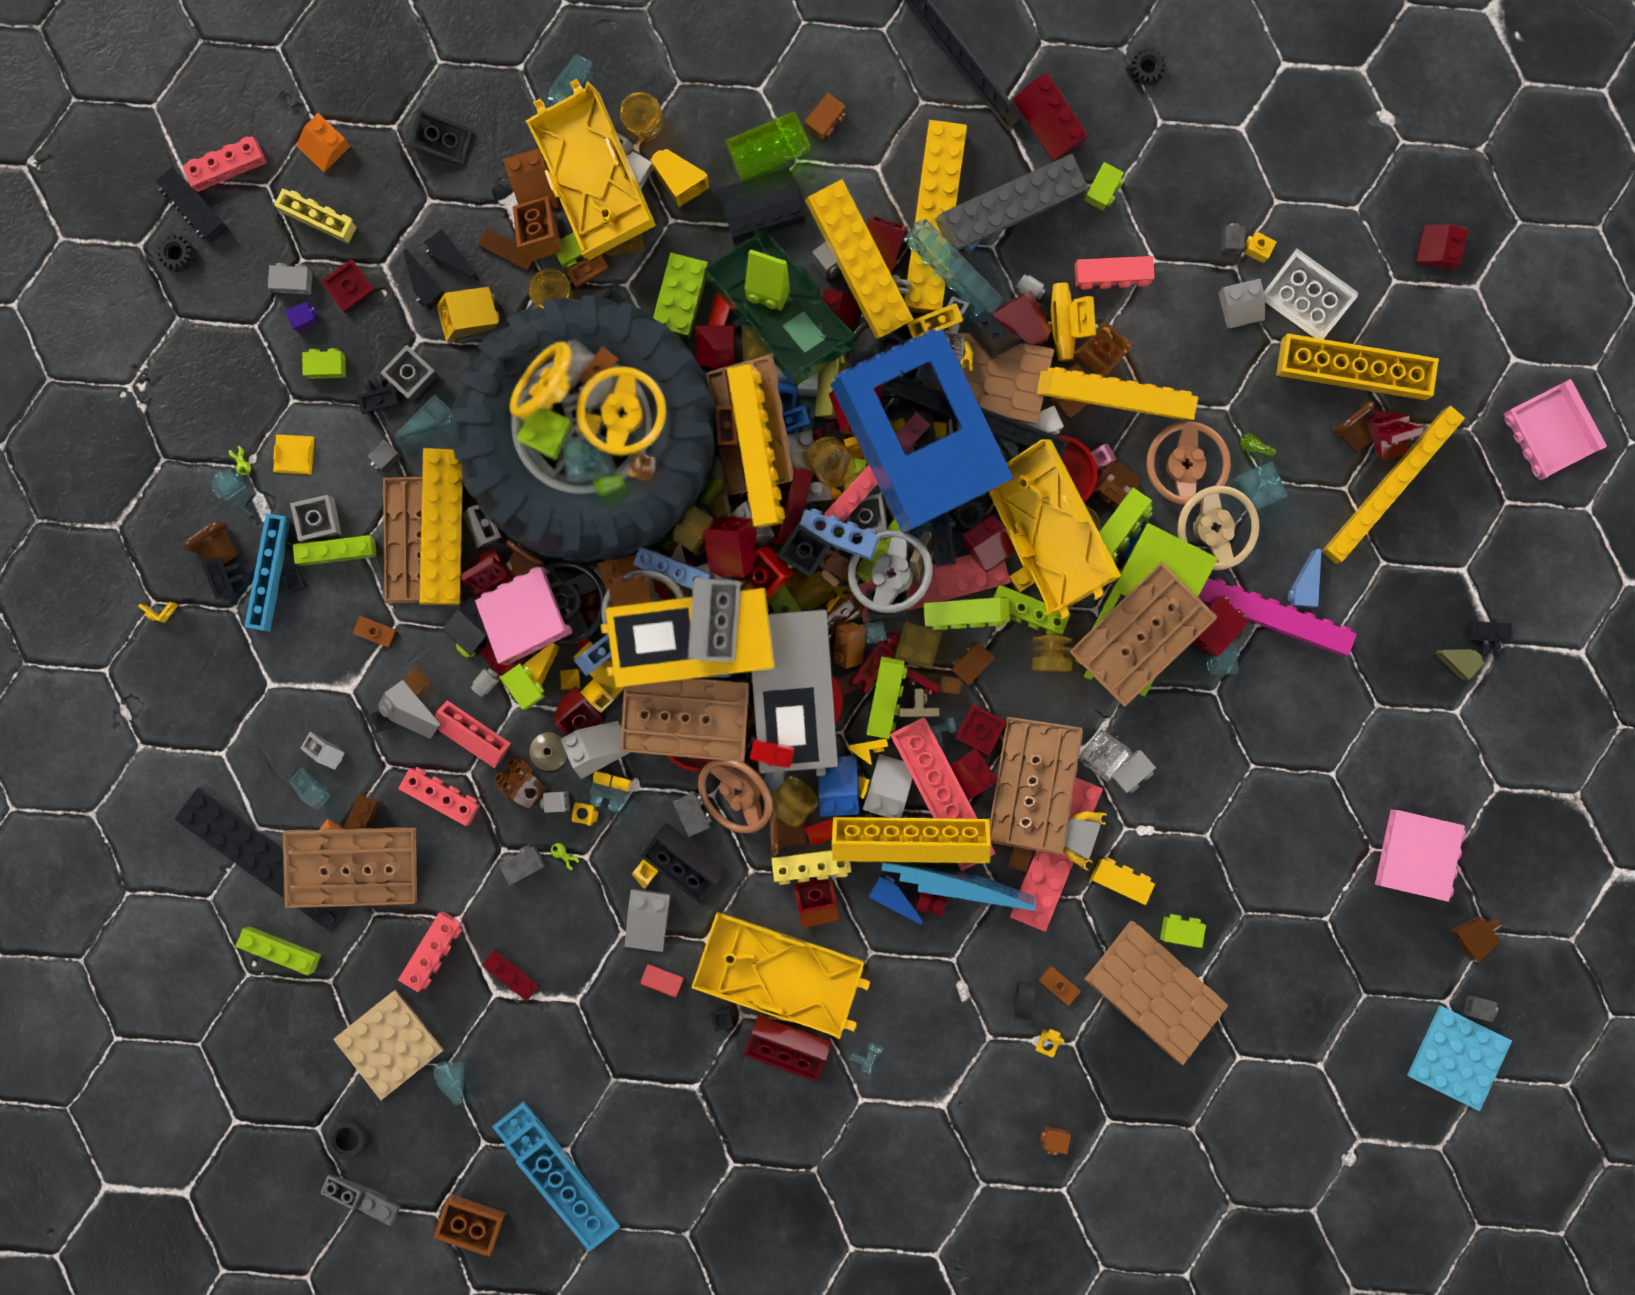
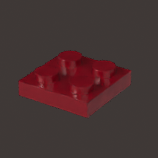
(348, 285)
(980, 729)

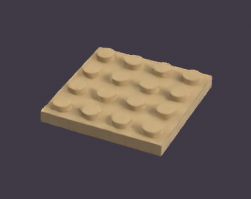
(388, 1044)

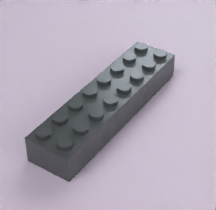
(1011, 203)

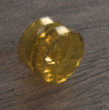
(641, 116)
(548, 281)
(793, 801)

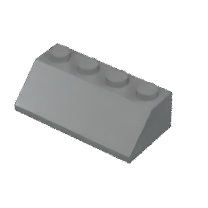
(714, 619)

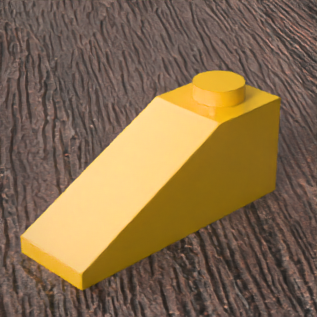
(938, 319)

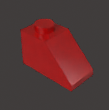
(772, 753)

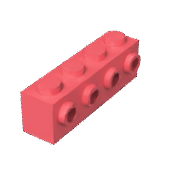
(224, 163)
(1114, 271)
(471, 734)
(438, 796)
(430, 951)

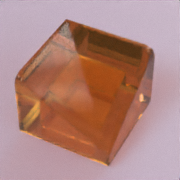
(642, 466)
(950, 685)

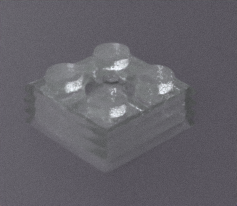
(1102, 765)

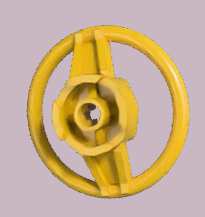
(551, 385)
(622, 399)

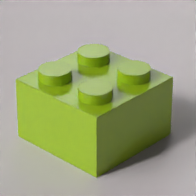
(545, 432)

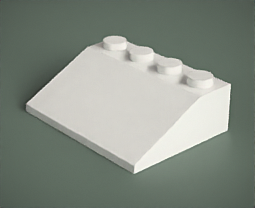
(1309, 295)

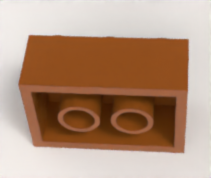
(536, 229)
(469, 1225)

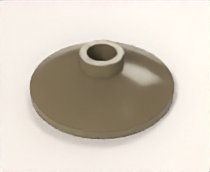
(548, 762)

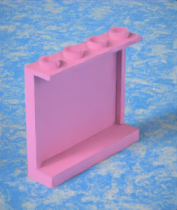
(1554, 429)
(521, 616)
(1420, 855)

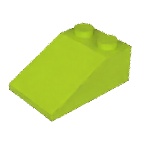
(767, 280)

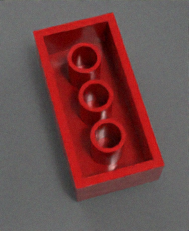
(768, 572)

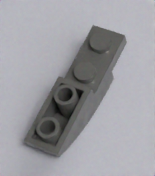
(360, 1198)

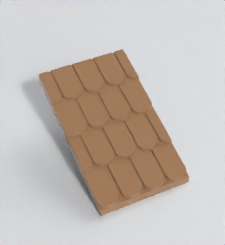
(1009, 380)
(731, 456)
(403, 539)
(1143, 634)
(686, 718)
(1035, 785)
(349, 867)
(1156, 992)

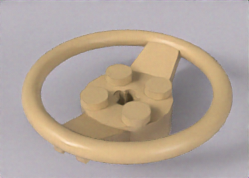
(1212, 512)

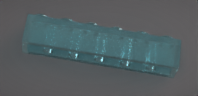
(952, 267)

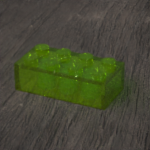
(768, 146)

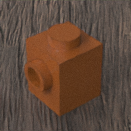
(1055, 1140)

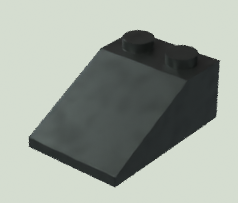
(437, 137)

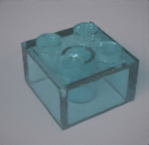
(1261, 486)

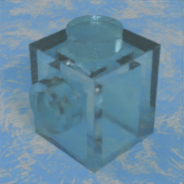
(226, 484)

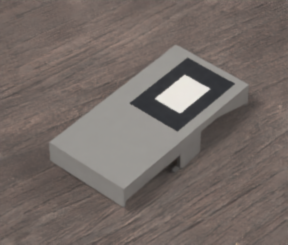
(796, 695)

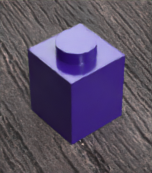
(302, 316)

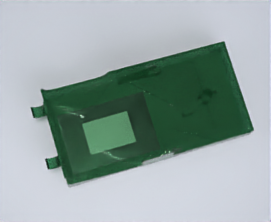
(800, 336)

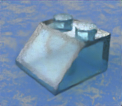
(586, 461)

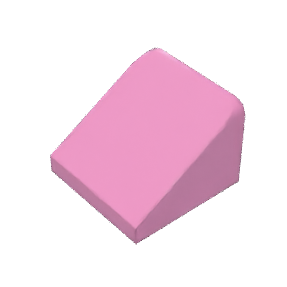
(1103, 456)

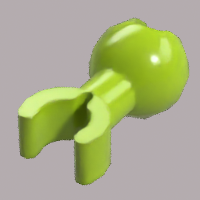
(242, 466)
(561, 853)

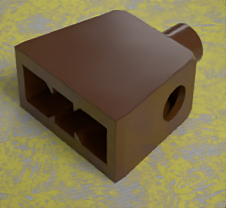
(1477, 937)

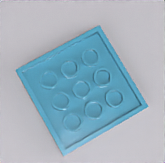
(1459, 1058)

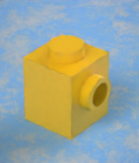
(1259, 246)
(597, 695)

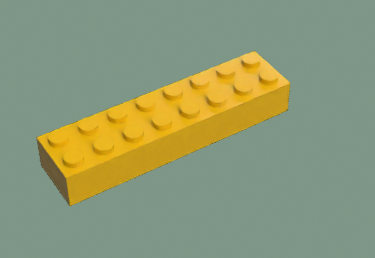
(859, 259)
(1357, 367)
(1117, 393)
(755, 447)
(440, 528)
(911, 840)

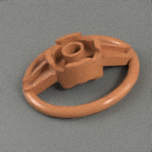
(1187, 451)
(741, 790)

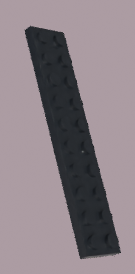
(246, 848)

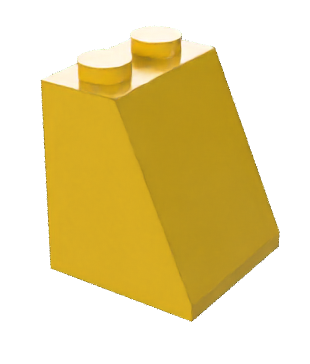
(679, 177)
(467, 313)

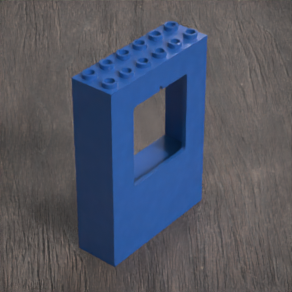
(941, 473)

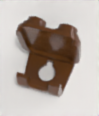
(1115, 484)
(518, 778)

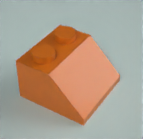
(322, 143)

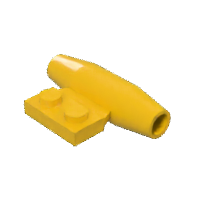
(1070, 320)

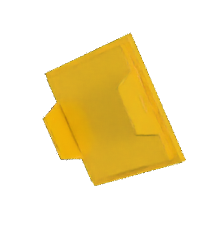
(293, 454)

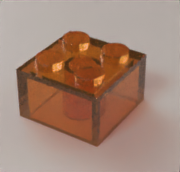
(1103, 349)

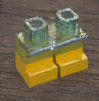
(601, 787)

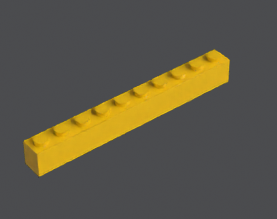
(1393, 485)

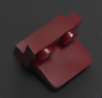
(1391, 433)
(487, 573)

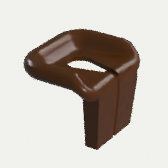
(1355, 430)
(216, 547)
(522, 560)
(784, 834)

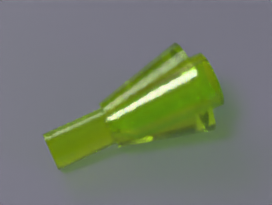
(1252, 443)

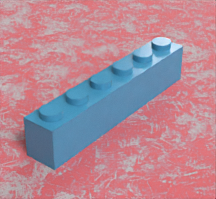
(268, 572)

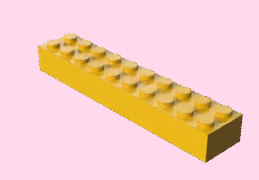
(936, 195)

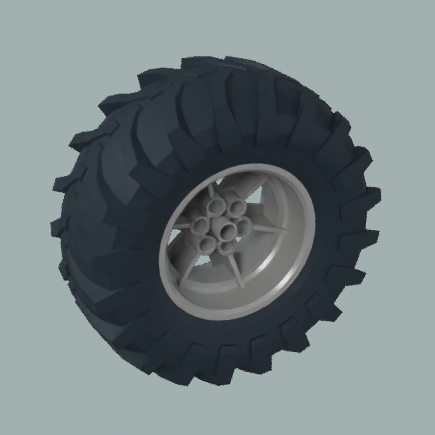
(538, 502)

